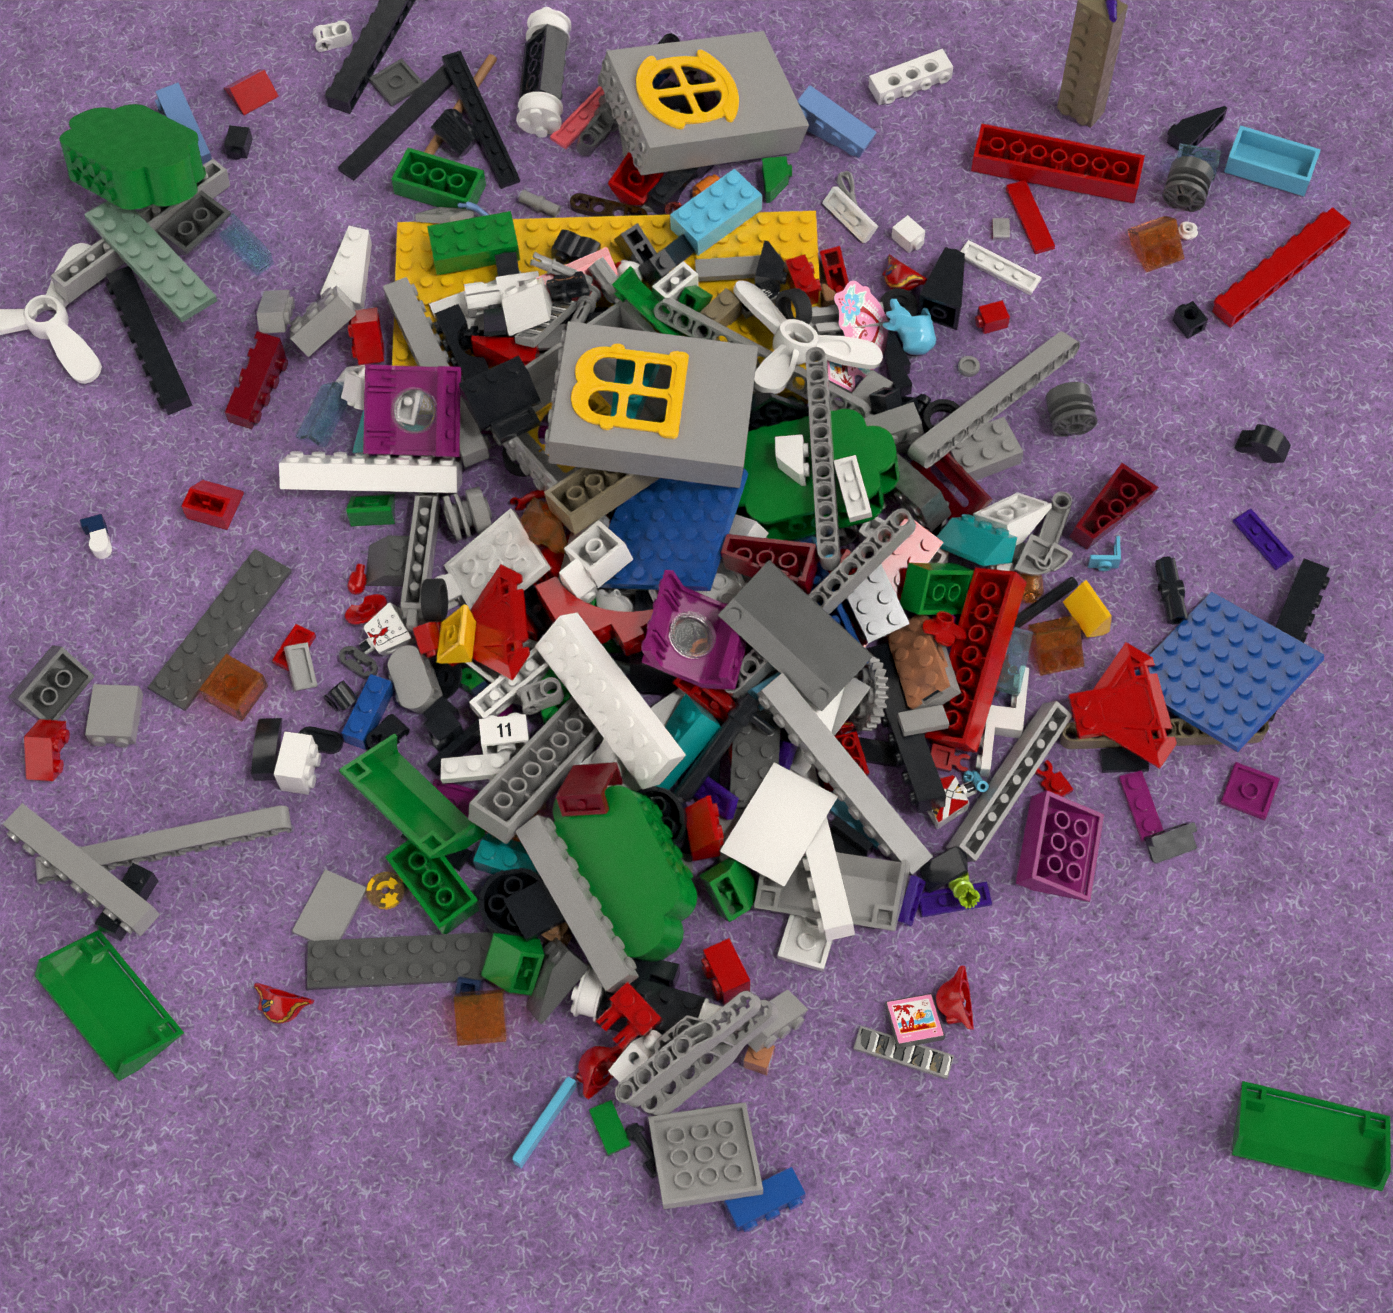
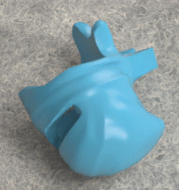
(914, 332)

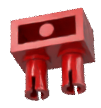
(640, 1015)

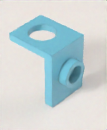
(1107, 562)

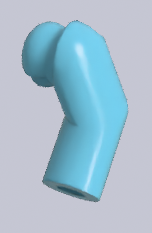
(974, 776)

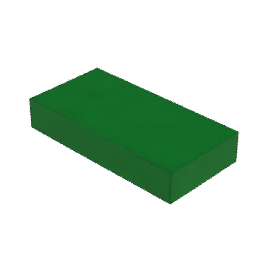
(609, 1127)

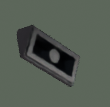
(944, 868)

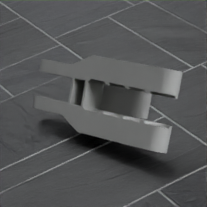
(689, 1049)

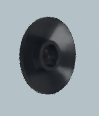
(448, 677)

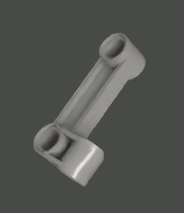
(1053, 524)

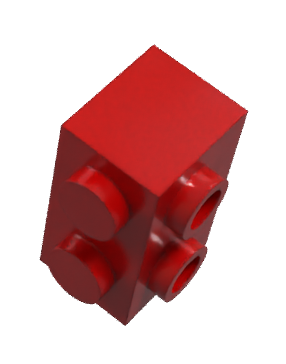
(801, 276)

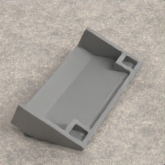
(871, 886)

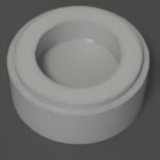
(968, 366)

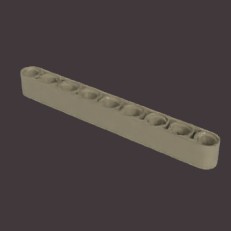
(1197, 738)

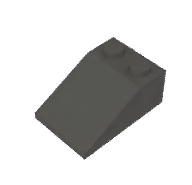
(556, 978)

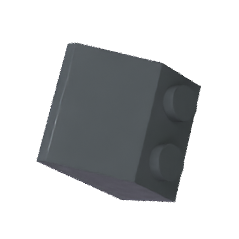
(387, 561)

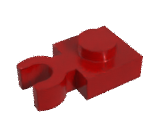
(945, 758)
(1053, 782)

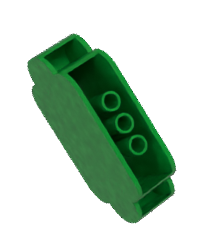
(133, 156)
(787, 507)
(632, 871)

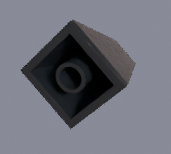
(944, 289)

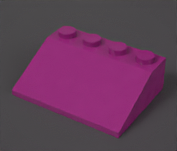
(1059, 847)

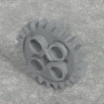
(870, 708)

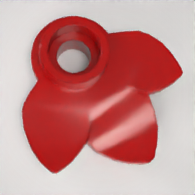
(943, 628)

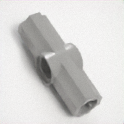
(605, 277)

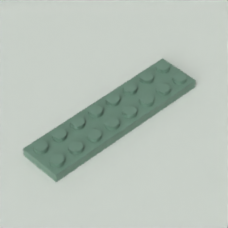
(151, 259)

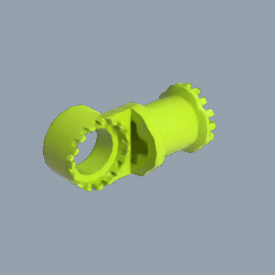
(964, 891)

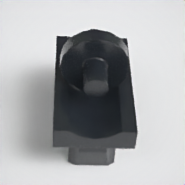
(568, 287)

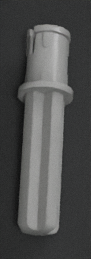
(555, 267)

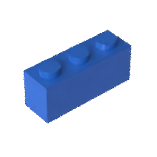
(368, 711)
(778, 1193)

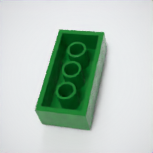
(437, 180)
(472, 242)
(434, 886)

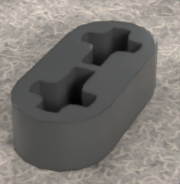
(356, 666)

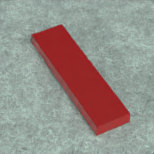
(1030, 217)

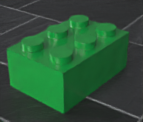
(935, 588)

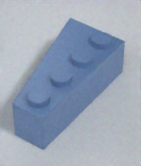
(175, 106)
(834, 123)

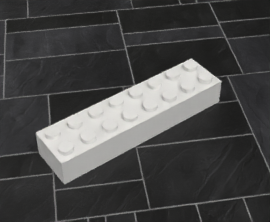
(370, 472)
(610, 700)

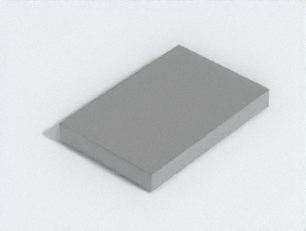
(329, 908)

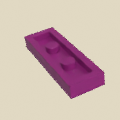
(1140, 804)

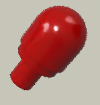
(357, 580)

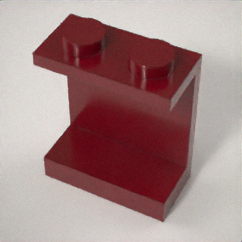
(585, 788)

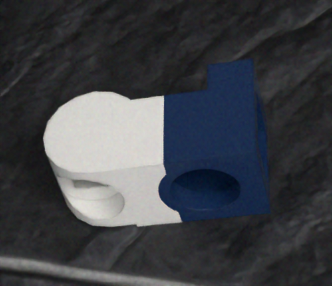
(99, 535)

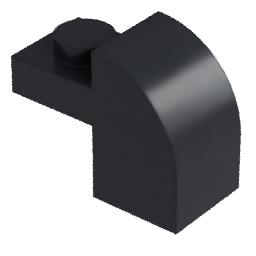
(888, 399)
(1266, 441)

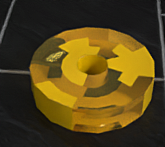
(388, 900)

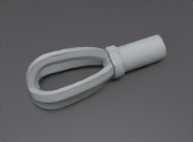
(849, 176)

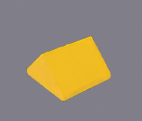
(1088, 610)
(457, 637)

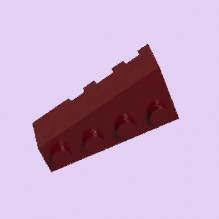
(257, 381)
(1122, 494)
(793, 558)

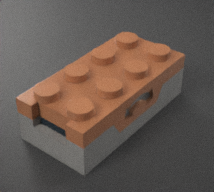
(922, 665)

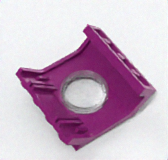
(412, 410)
(690, 637)

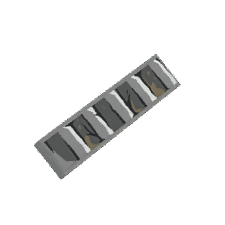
(534, 335)
(914, 1057)

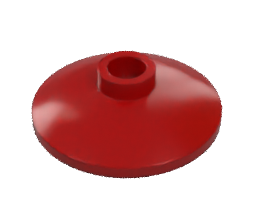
(367, 610)

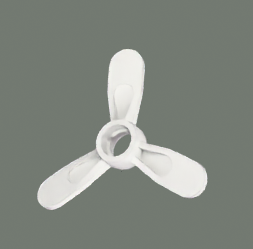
(794, 339)
(68, 346)

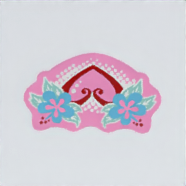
(861, 308)

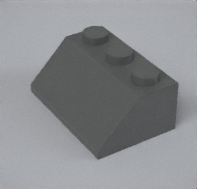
(193, 223)
(51, 685)

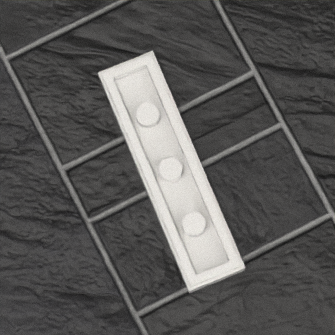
(1000, 268)

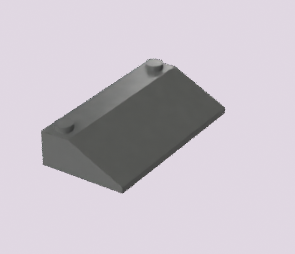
(795, 635)

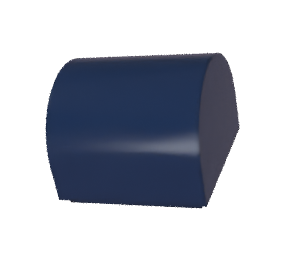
(468, 985)

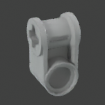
(539, 697)

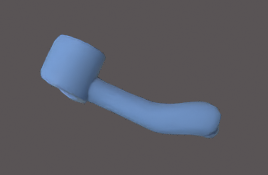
(471, 206)

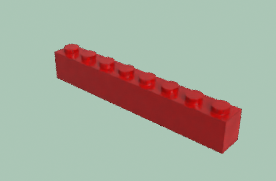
(1280, 267)

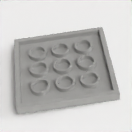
(705, 1155)

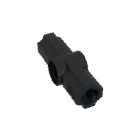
(1171, 590)

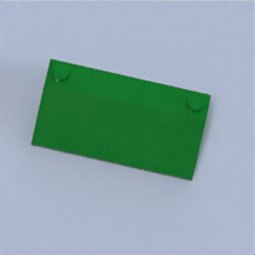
(631, 289)
(410, 801)
(107, 1003)
(1312, 1136)

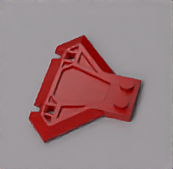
(501, 624)
(1126, 708)

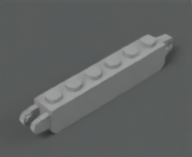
(420, 555)

